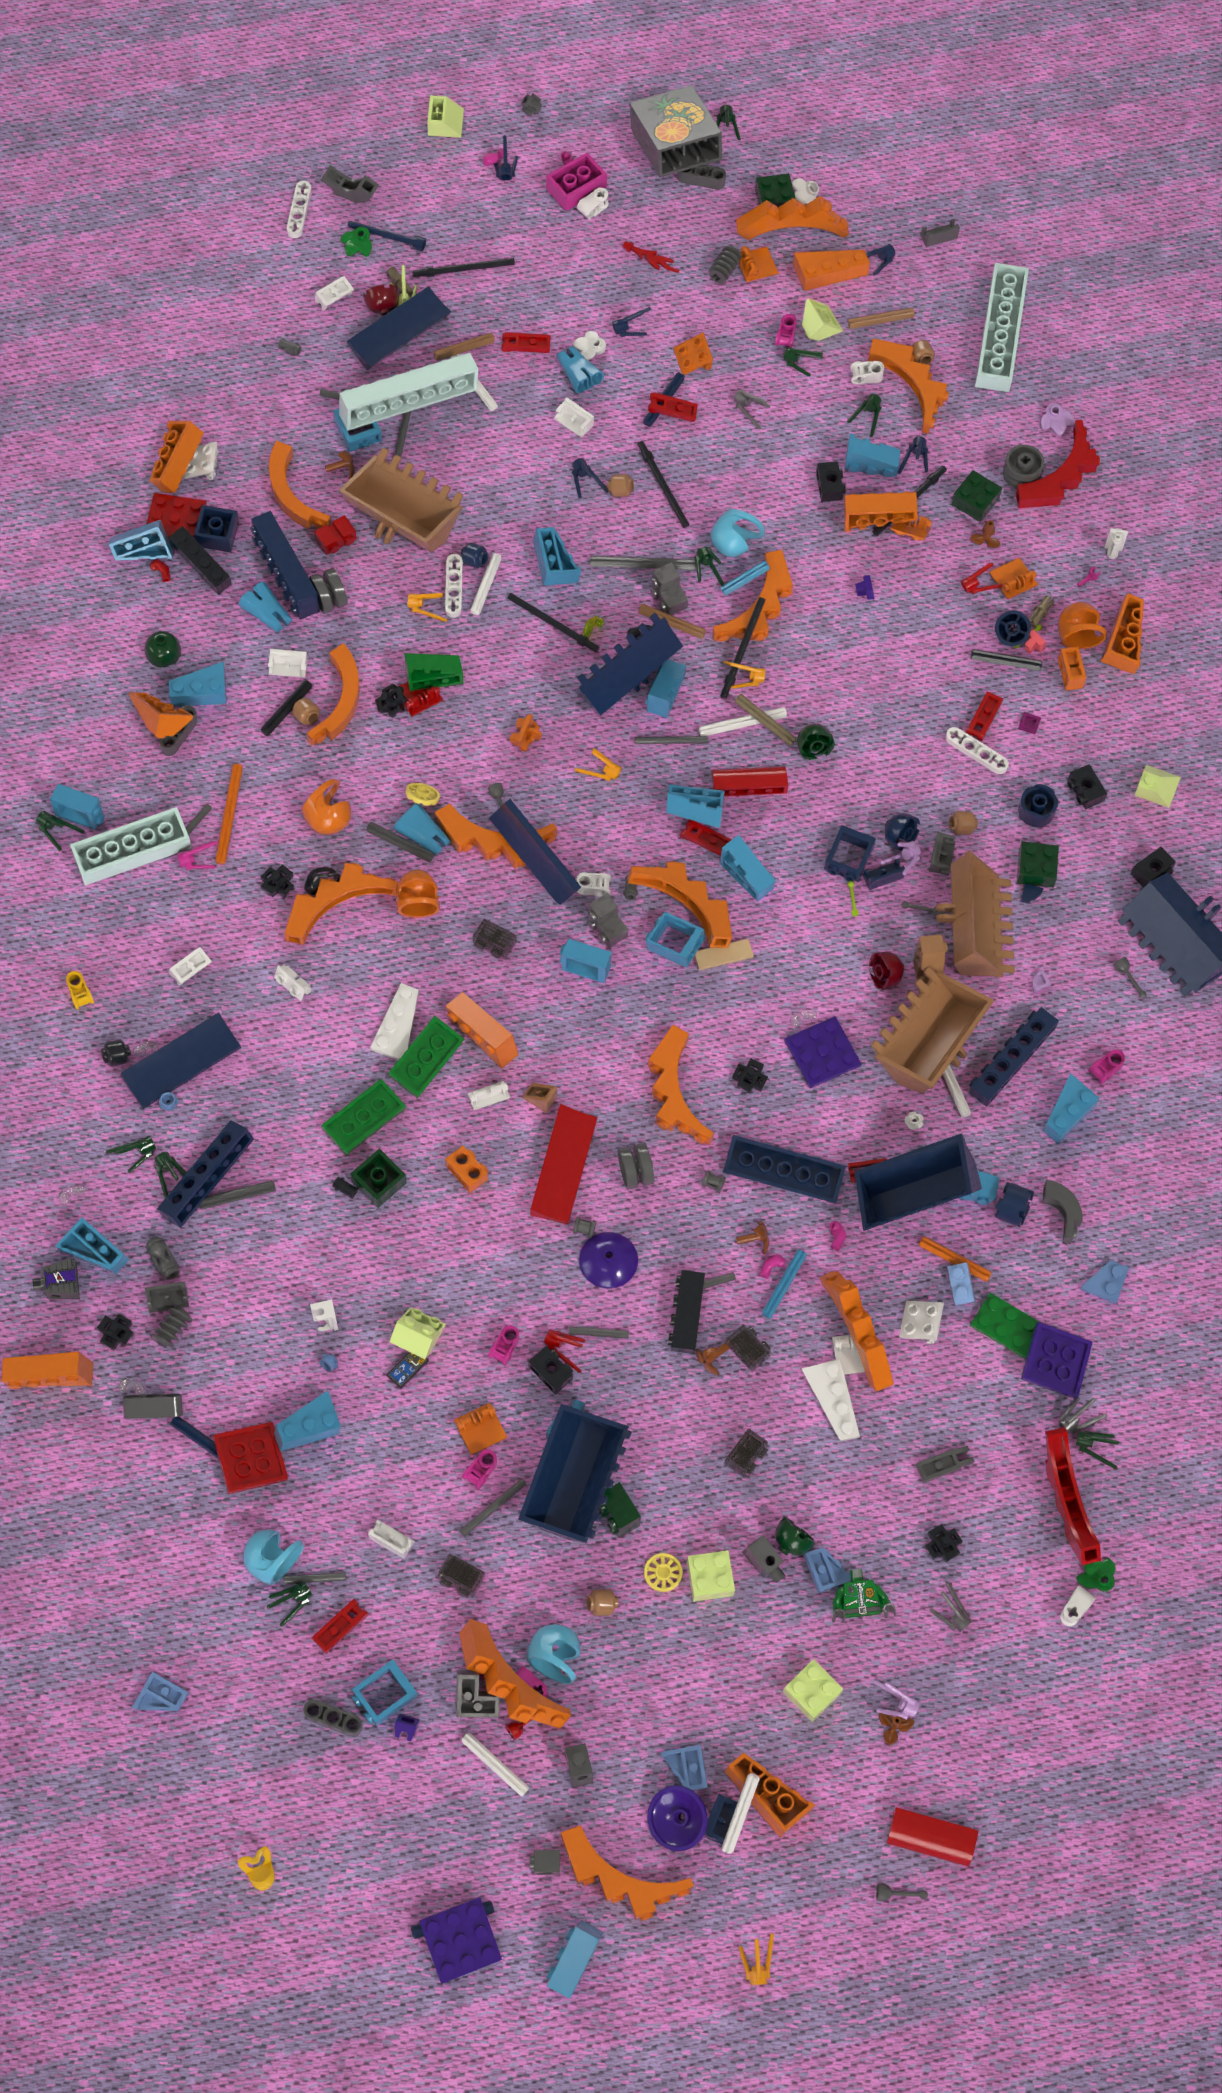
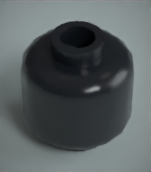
(115, 1053)

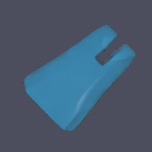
(579, 370)
(265, 607)
(422, 829)

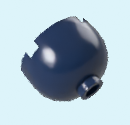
(1005, 630)
(901, 826)

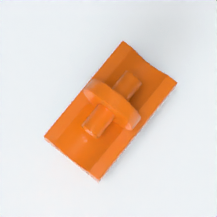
(528, 733)

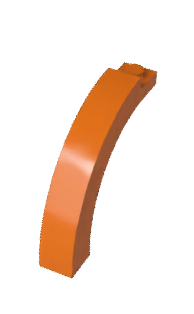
(288, 502)
(344, 711)

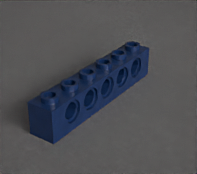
(986, 1093)
(205, 1173)

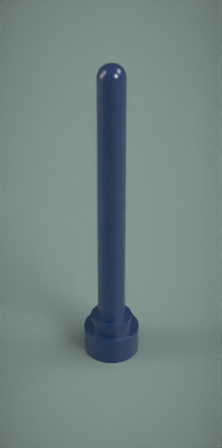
(418, 243)

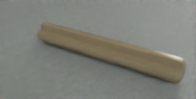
(765, 719)

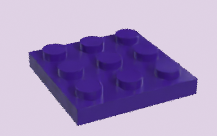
(822, 1052)
(1056, 1360)
(460, 1940)

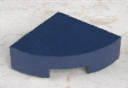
(1031, 893)

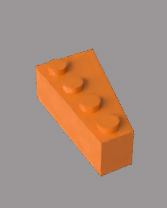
(829, 267)
(175, 455)
(879, 509)
(1125, 636)
(482, 1029)
(47, 1370)
(772, 1798)

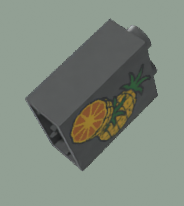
(676, 131)

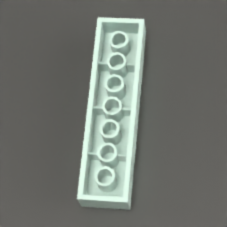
(1002, 327)
(408, 391)

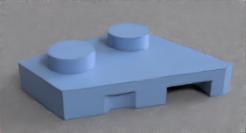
(1107, 1282)
(825, 1570)
(160, 1695)
(688, 1766)

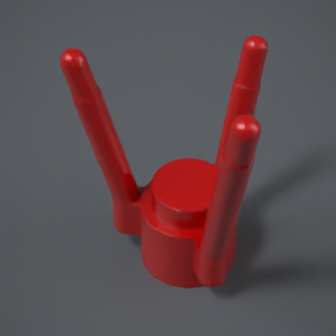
(970, 583)
(556, 1339)

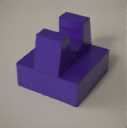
(865, 588)
(406, 1724)

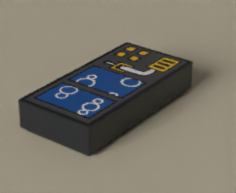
(406, 1369)

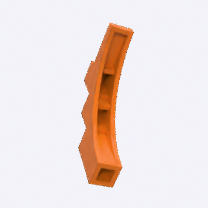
(791, 214)
(917, 375)
(777, 584)
(489, 843)
(353, 883)
(692, 894)
(666, 1089)
(859, 1323)
(501, 1681)
(615, 1885)

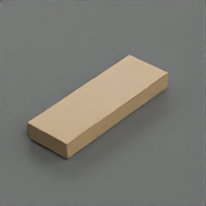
(716, 957)

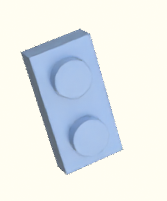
(961, 1284)

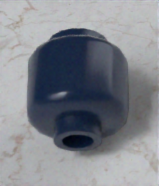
(474, 555)

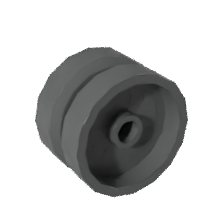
(1023, 465)
(329, 590)
(636, 1166)

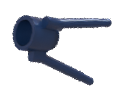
(505, 171)
(884, 253)
(621, 325)
(918, 447)
(582, 469)

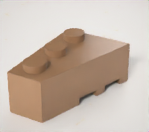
(929, 953)

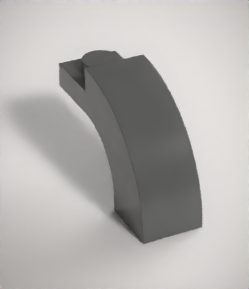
(351, 189)
(1068, 1205)

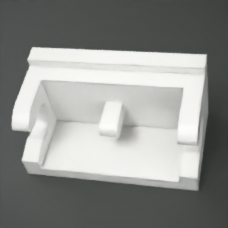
(333, 292)
(574, 417)
(287, 663)
(189, 966)
(324, 1311)
(391, 1539)

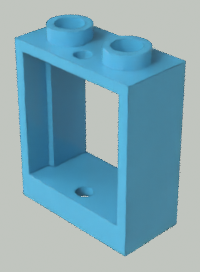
(358, 440)
(77, 807)
(690, 949)
(585, 960)
(403, 1682)

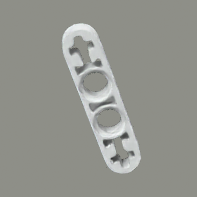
(299, 209)
(453, 586)
(977, 750)

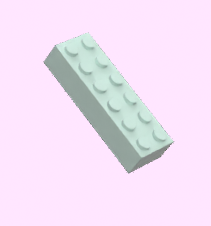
(130, 846)

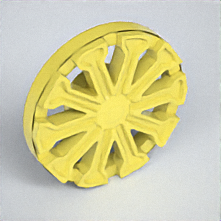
(422, 794)
(663, 1572)

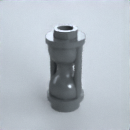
(167, 1266)

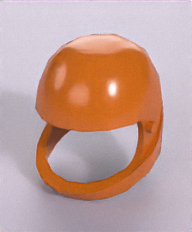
(1078, 626)
(322, 816)
(417, 895)

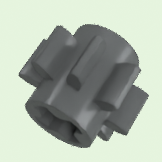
(531, 104)

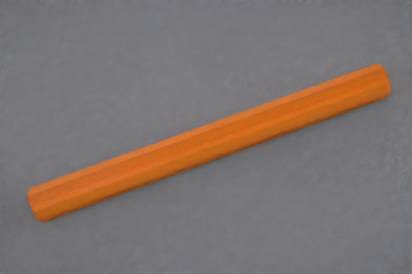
(228, 815)

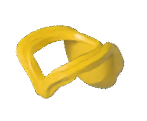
(261, 1876)

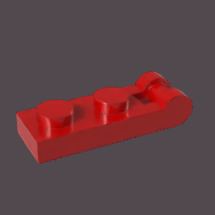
(526, 342)
(672, 407)
(984, 715)
(704, 837)
(339, 1626)

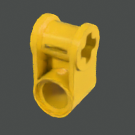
(79, 993)

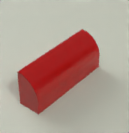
(750, 781)
(932, 1836)

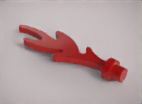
(651, 256)

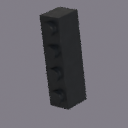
(200, 560)
(687, 1311)

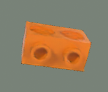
(1071, 668)
(462, 1171)

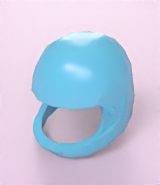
(729, 537)
(266, 1559)
(549, 1662)

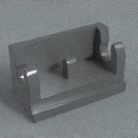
(940, 234)
(942, 853)
(164, 1296)

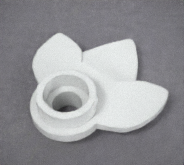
(805, 190)
(590, 345)

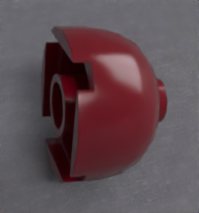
(381, 299)
(886, 966)

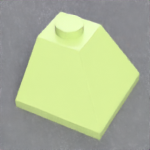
(819, 321)
(1157, 786)

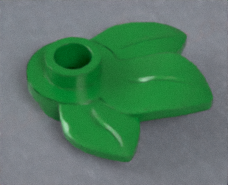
(356, 243)
(1095, 1573)

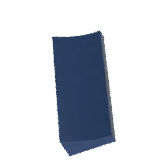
(398, 328)
(534, 852)
(180, 1060)
(784, 1169)

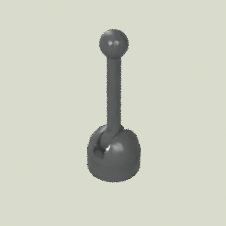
(496, 791)
(905, 904)
(1123, 966)
(884, 1893)

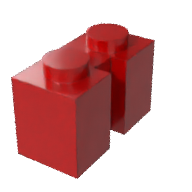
(335, 536)

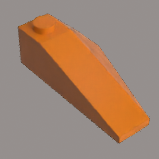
(159, 716)

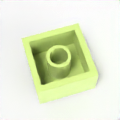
(710, 1576)
(812, 1690)

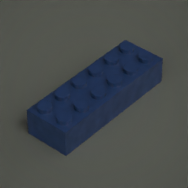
(285, 565)

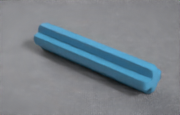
(745, 577)

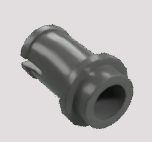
(290, 347)
(630, 890)

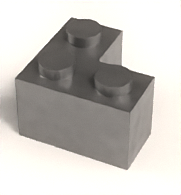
(667, 589)
(605, 920)
(471, 1701)

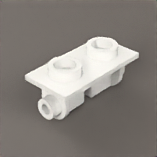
(1115, 542)
(286, 976)
(489, 1095)

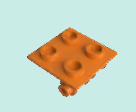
(757, 264)
(693, 354)
(916, 531)
(1014, 577)
(480, 1428)

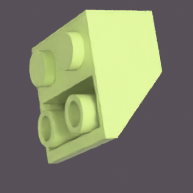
(444, 117)
(417, 1332)

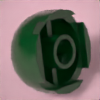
(162, 649)
(815, 738)
(792, 1538)

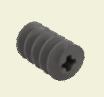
(724, 264)
(171, 1326)

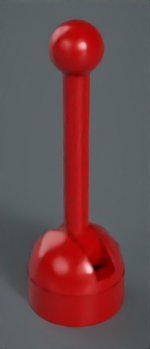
(515, 1728)

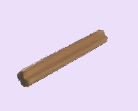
(881, 318)
(464, 346)
(673, 621)

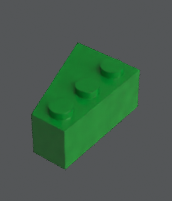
(432, 670)

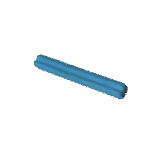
(784, 1284)

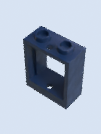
(855, 838)

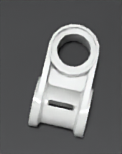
(593, 203)
(867, 372)
(594, 883)
(1078, 1604)

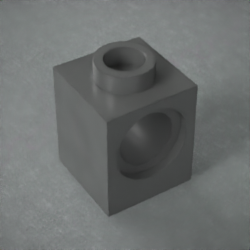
(545, 1862)

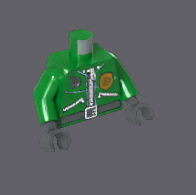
(860, 1599)

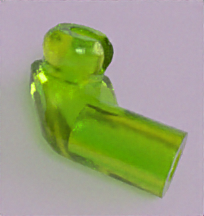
(591, 623)

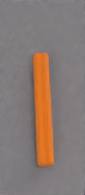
(954, 1258)

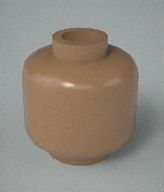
(923, 352)
(620, 485)
(306, 711)
(963, 823)
(602, 1602)

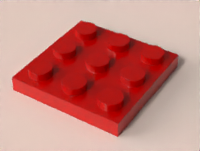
(175, 512)
(250, 1458)

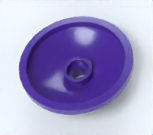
(606, 1271)
(666, 1821)

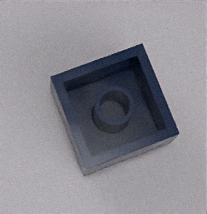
(216, 528)

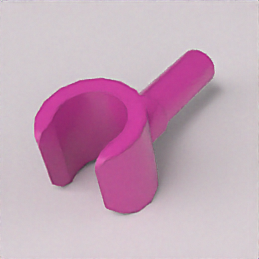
(1091, 576)

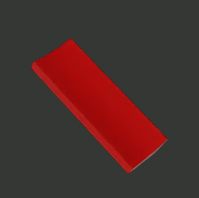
(563, 1165)

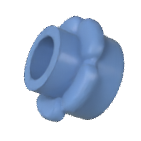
(163, 1101)
(329, 1362)

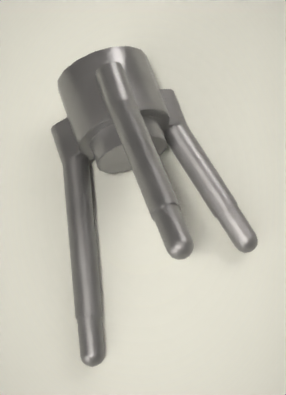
(743, 399)
(1070, 1421)
(961, 1617)

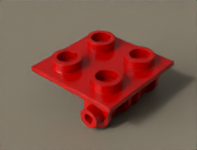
(420, 699)

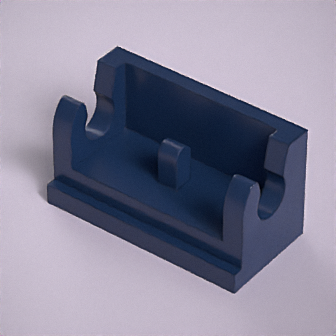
(883, 875)
(720, 1819)

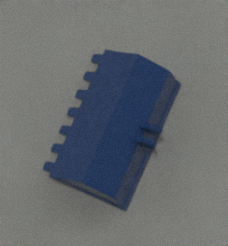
(629, 665)
(1177, 931)
(916, 1181)
(574, 1474)

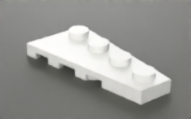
(397, 1025)
(833, 1395)

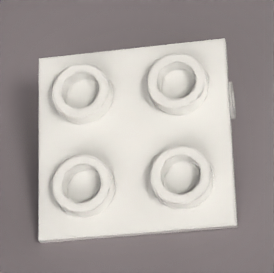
(203, 461)
(921, 1320)
(847, 1352)

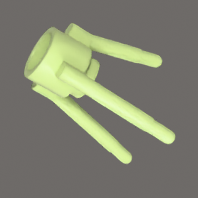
(403, 297)

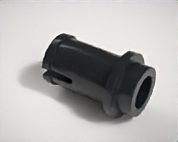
(345, 1187)

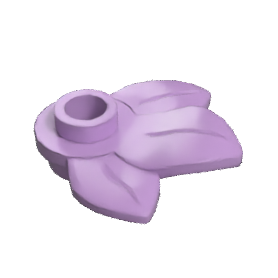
(1057, 421)

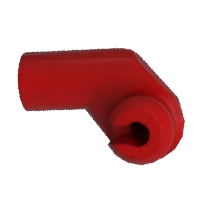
(156, 565)

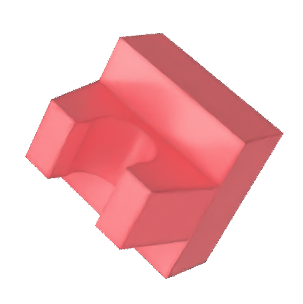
(1034, 642)

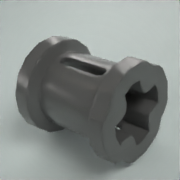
(713, 1181)
(584, 1227)

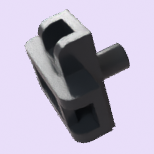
(388, 698)
(278, 879)
(751, 1074)
(113, 1331)
(942, 1541)

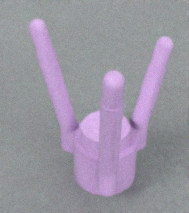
(910, 852)
(907, 1704)

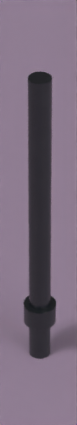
(430, 271)
(649, 458)
(932, 479)
(581, 639)
(730, 678)

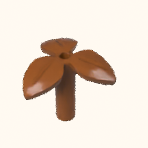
(346, 462)
(988, 530)
(760, 1234)
(710, 1355)
(890, 1735)

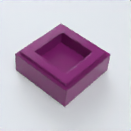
(1029, 723)

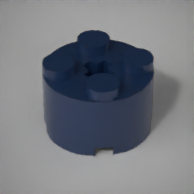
(1038, 805)
(1014, 1205)

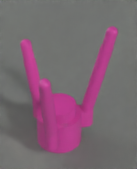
(186, 858)

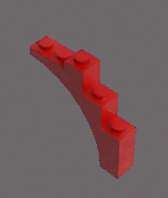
(1050, 489)
(1068, 1499)

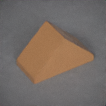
(541, 1096)

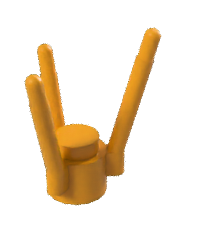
(416, 600)
(757, 675)
(611, 769)
(758, 1975)

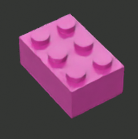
(575, 181)

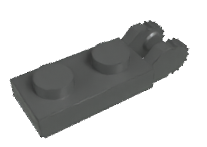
(943, 1464)

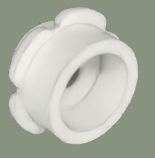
(914, 1125)

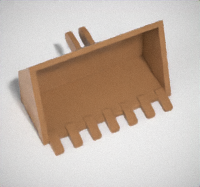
(403, 502)
(978, 918)
(930, 1031)

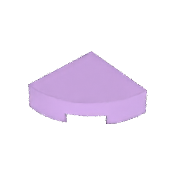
(1040, 981)

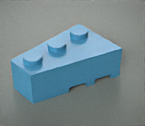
(871, 458)
(553, 559)
(92, 1247)

